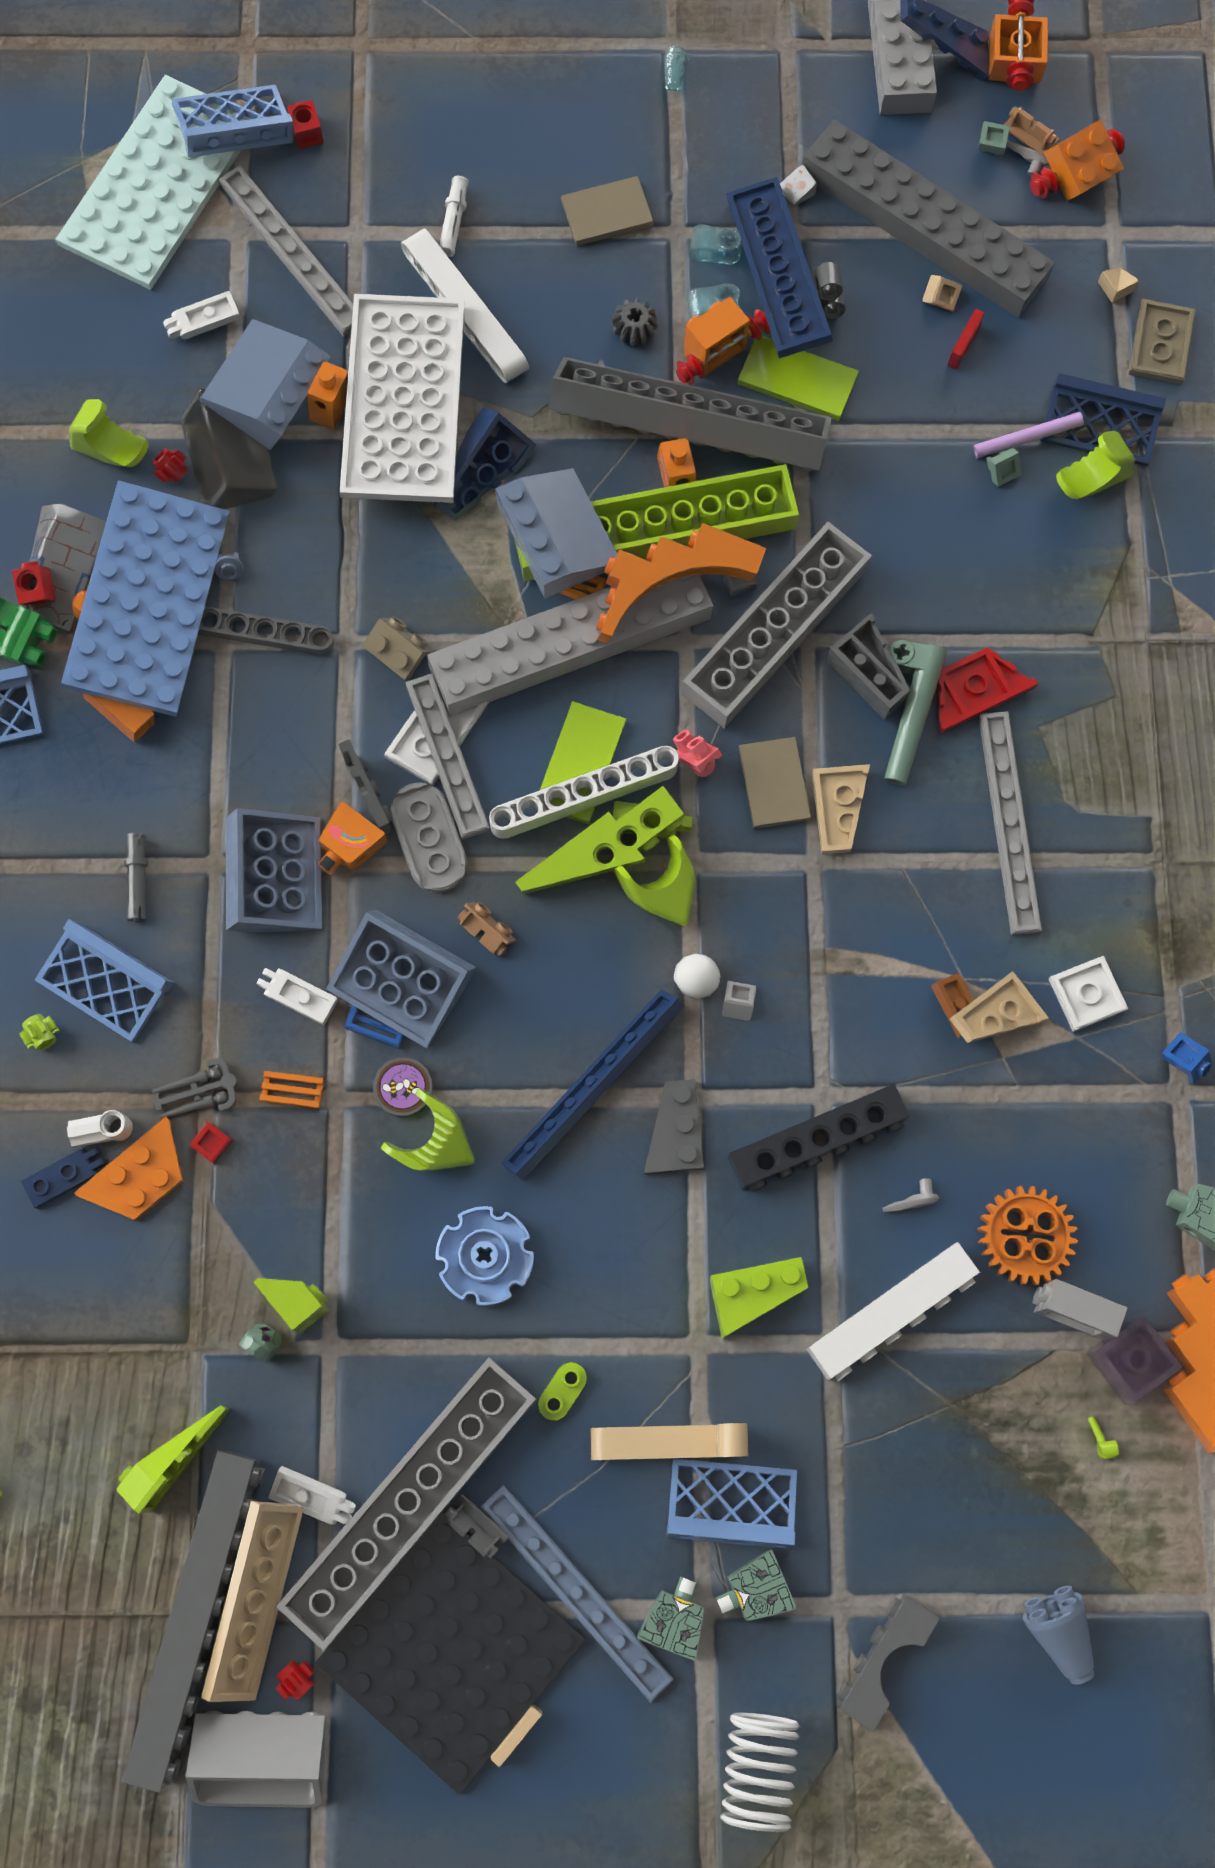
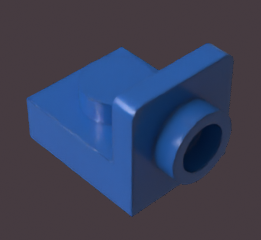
(1188, 1057)

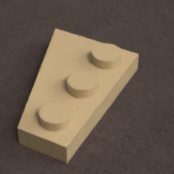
(838, 804)
(998, 1011)

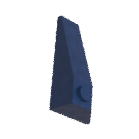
(484, 459)

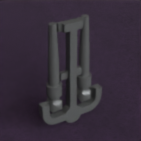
(227, 1081)

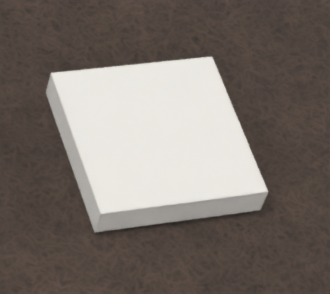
(1088, 993)

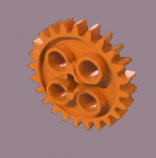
(1025, 1262)

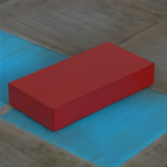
(966, 339)

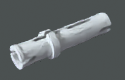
(455, 206)

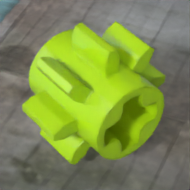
(39, 1032)

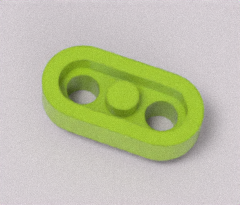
(562, 1391)

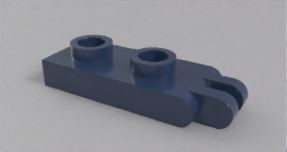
(62, 1176)

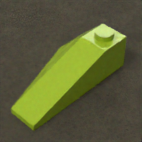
(156, 1473)

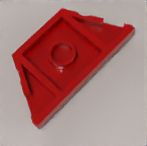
(977, 686)

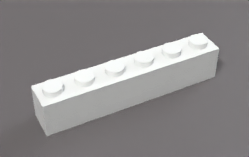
(892, 1311)

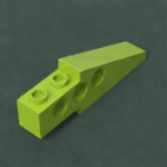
(579, 856)

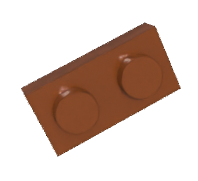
(952, 996)

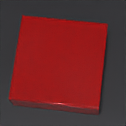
(211, 1142)

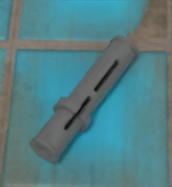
(136, 867)

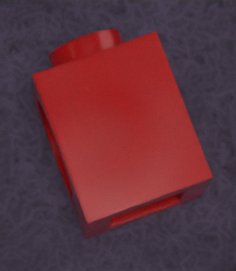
(306, 133)
(44, 590)

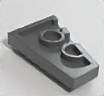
(367, 790)

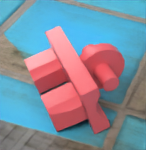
(696, 753)

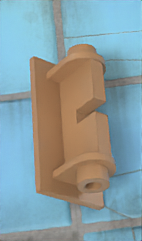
(1029, 131)
(479, 919)

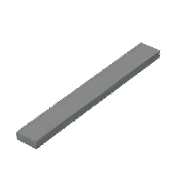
(289, 248)
(1010, 823)

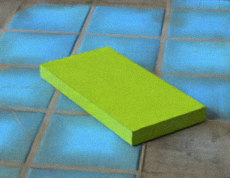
(798, 378)
(583, 746)

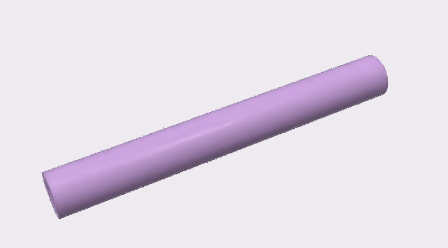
(1028, 435)

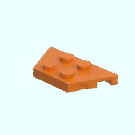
(138, 1175)

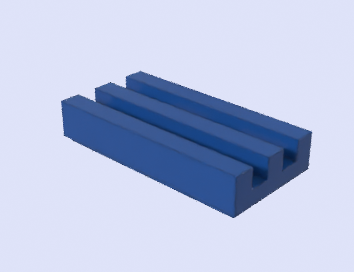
(369, 1033)

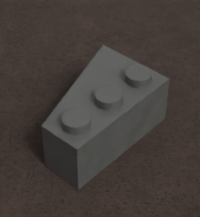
(869, 668)

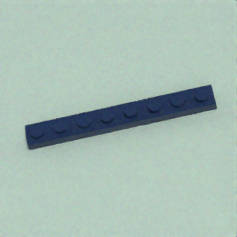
(592, 1084)

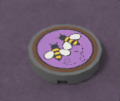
(397, 1084)

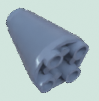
(1063, 1632)

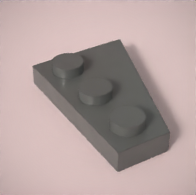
(677, 1131)

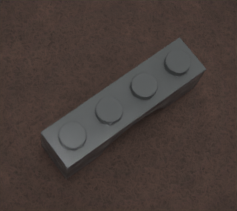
(864, 1696)

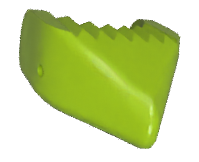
(103, 440)
(1099, 470)
(671, 893)
(447, 1145)

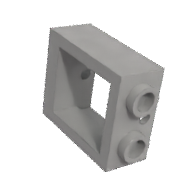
(1079, 1309)

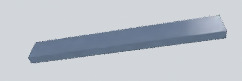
(577, 1594)

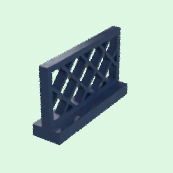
(1103, 396)

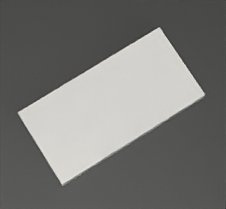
(411, 750)

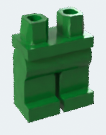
(23, 634)

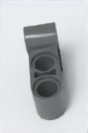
(830, 289)

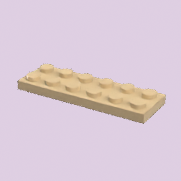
(252, 1602)

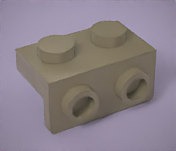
(396, 646)

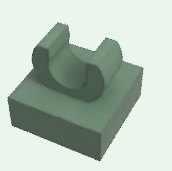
(993, 138)
(1004, 466)

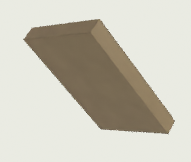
(607, 210)
(1161, 341)
(774, 782)

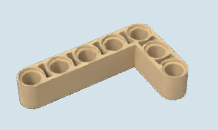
(669, 1442)

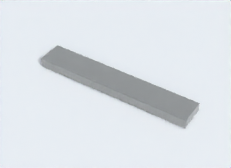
(447, 756)

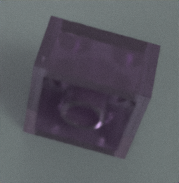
(1134, 1360)

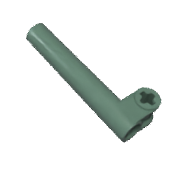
(926, 664)

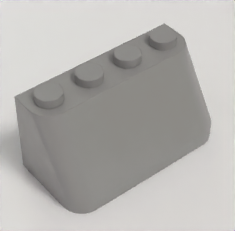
(257, 1759)

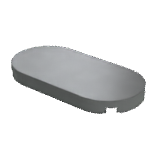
(428, 837)

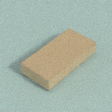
(516, 1735)

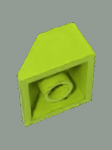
(294, 1301)

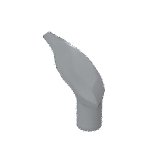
(1032, 156)
(915, 1201)

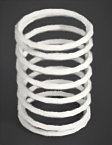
(758, 1725)

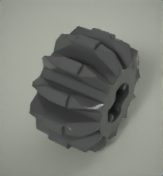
(634, 322)

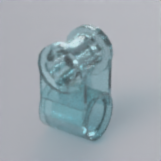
(713, 243)
(701, 299)

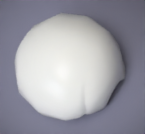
(697, 976)

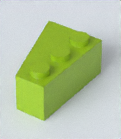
(753, 1291)

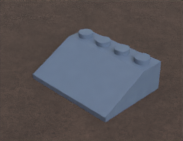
(264, 381)
(555, 529)
(272, 872)
(400, 977)

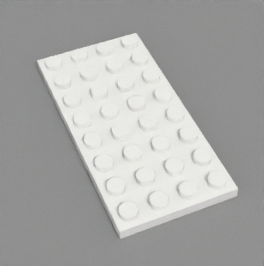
(402, 398)

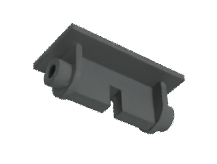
(466, 1517)

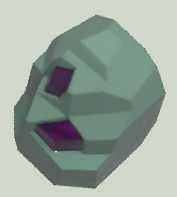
(262, 1342)

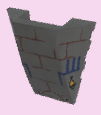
(68, 546)

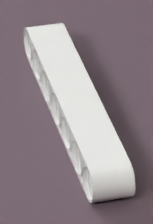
(479, 322)
(593, 781)

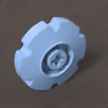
(483, 1231)

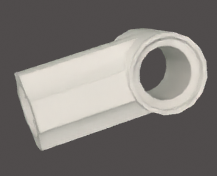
(97, 1129)

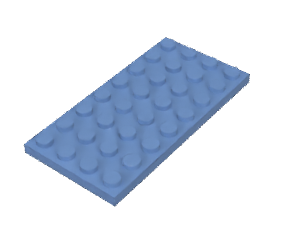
(145, 599)

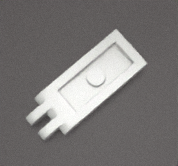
(202, 316)
(298, 995)
(316, 1497)

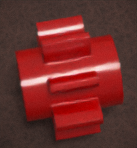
(170, 465)
(295, 1680)

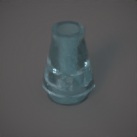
(675, 64)

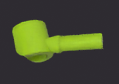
(1105, 1449)

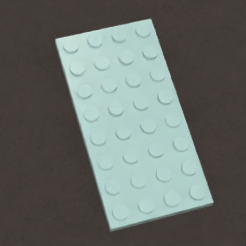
(146, 192)

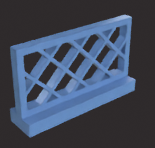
(235, 132)
(9, 681)
(116, 957)
(727, 1531)

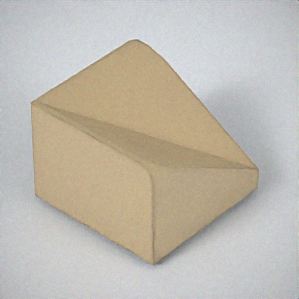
(1117, 283)
(942, 293)

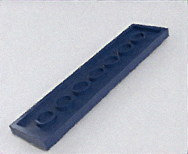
(779, 268)

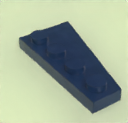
(950, 34)

